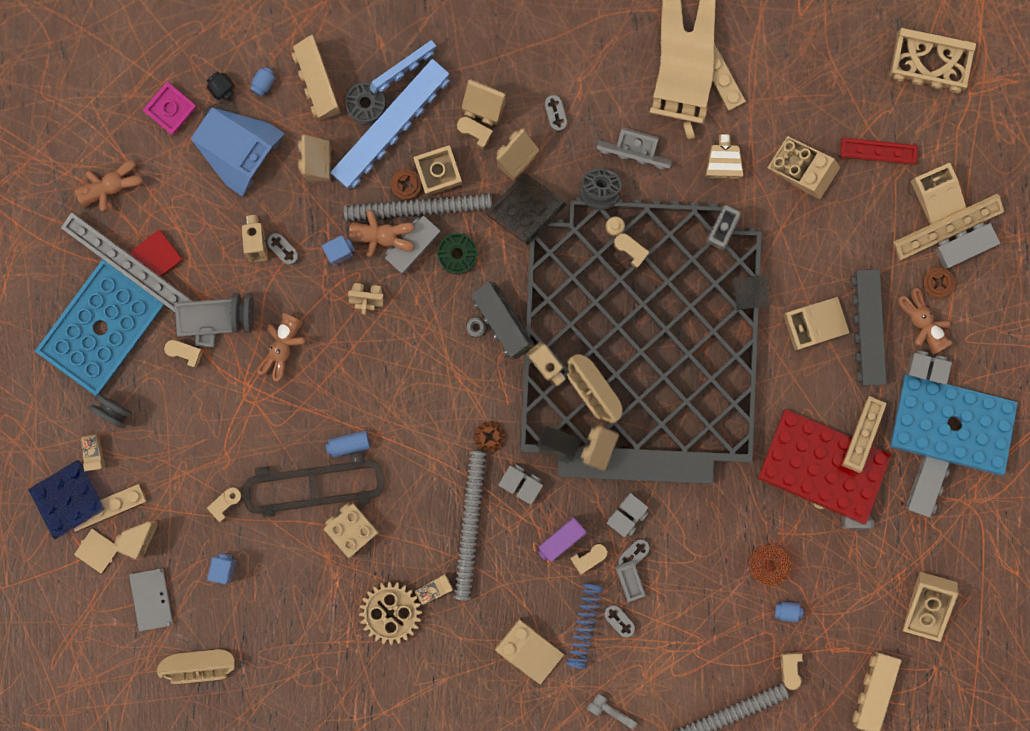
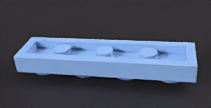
(397, 71)

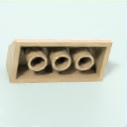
(316, 79)

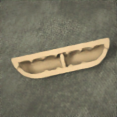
(594, 389)
(196, 666)

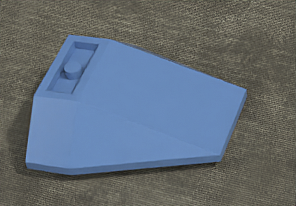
(235, 146)

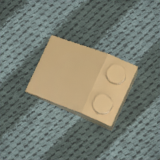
(483, 103)
(930, 606)
(529, 651)

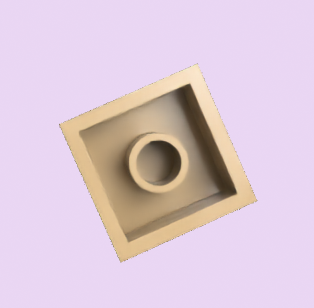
(438, 170)

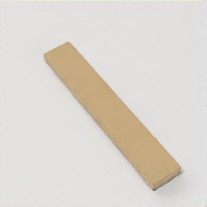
(948, 226)

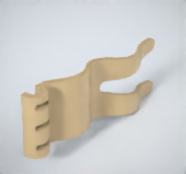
(685, 62)

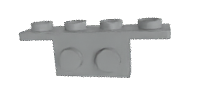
(635, 146)

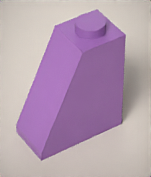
(561, 540)

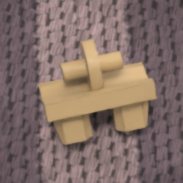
(366, 300)

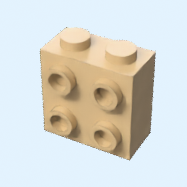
(350, 529)

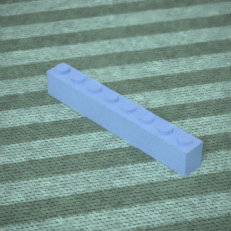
(391, 124)

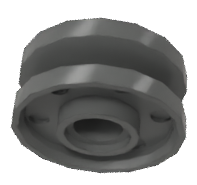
(362, 115)
(600, 188)
(242, 313)
(110, 411)

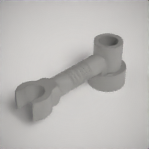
(599, 705)

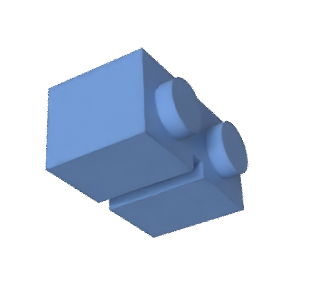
(338, 250)
(222, 568)

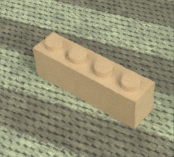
(877, 692)

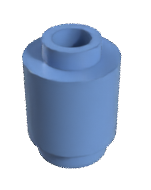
(262, 81)
(788, 611)

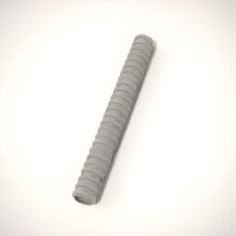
(418, 207)
(470, 525)
(740, 710)

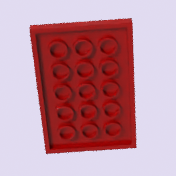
(808, 463)

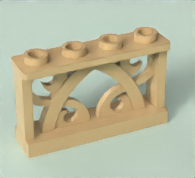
(942, 43)

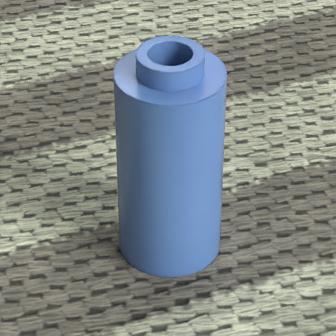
(348, 444)

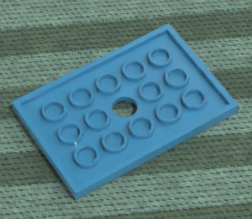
(72, 340)
(924, 430)

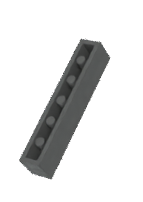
(869, 327)

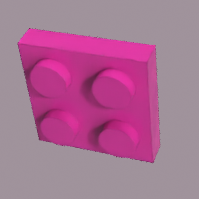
(169, 108)

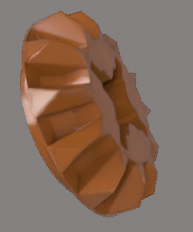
(403, 175)
(947, 281)
(480, 437)

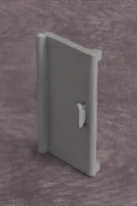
(209, 315)
(148, 601)

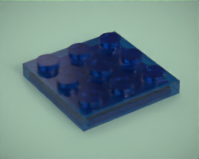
(66, 499)

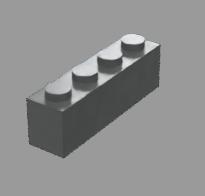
(502, 320)

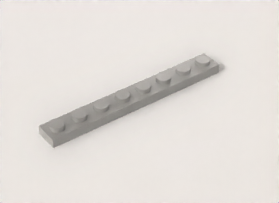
(123, 261)

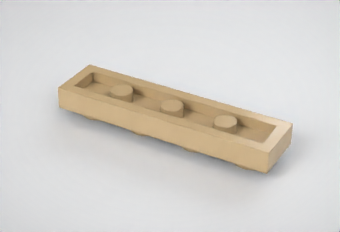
(725, 83)
(864, 434)
(117, 504)

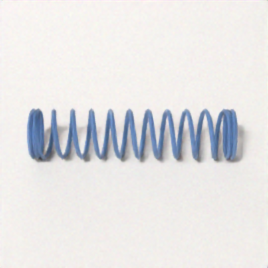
(574, 662)

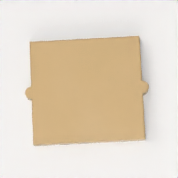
(96, 551)

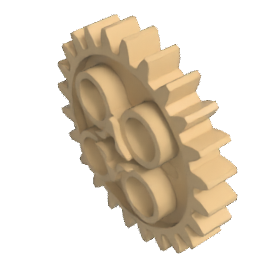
(378, 626)

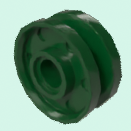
(457, 242)

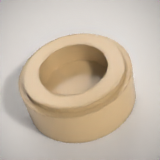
(688, 129)

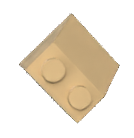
(136, 540)

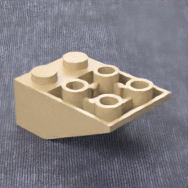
(517, 154)
(315, 159)
(804, 167)
(939, 193)
(816, 323)
(600, 447)

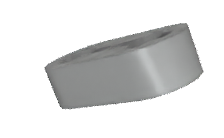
(551, 114)
(279, 252)
(630, 551)
(623, 618)

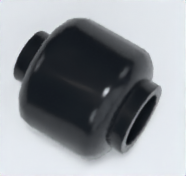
(220, 86)

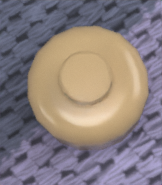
(615, 226)

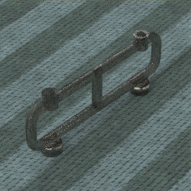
(263, 474)

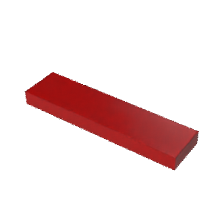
(878, 151)

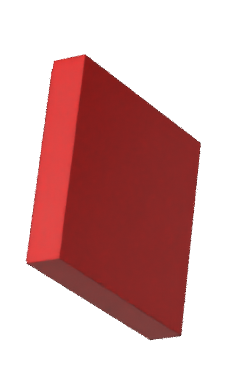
(157, 253)

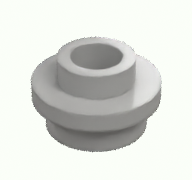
(476, 321)

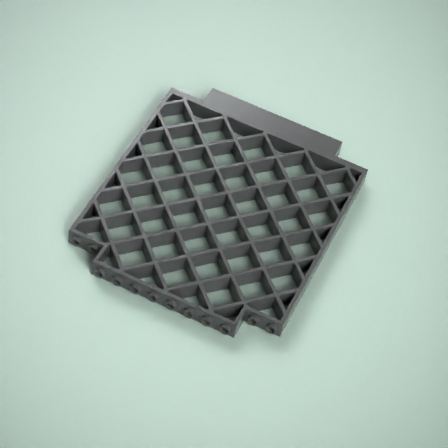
(637, 463)

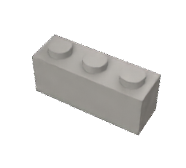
(422, 237)
(966, 245)
(927, 486)

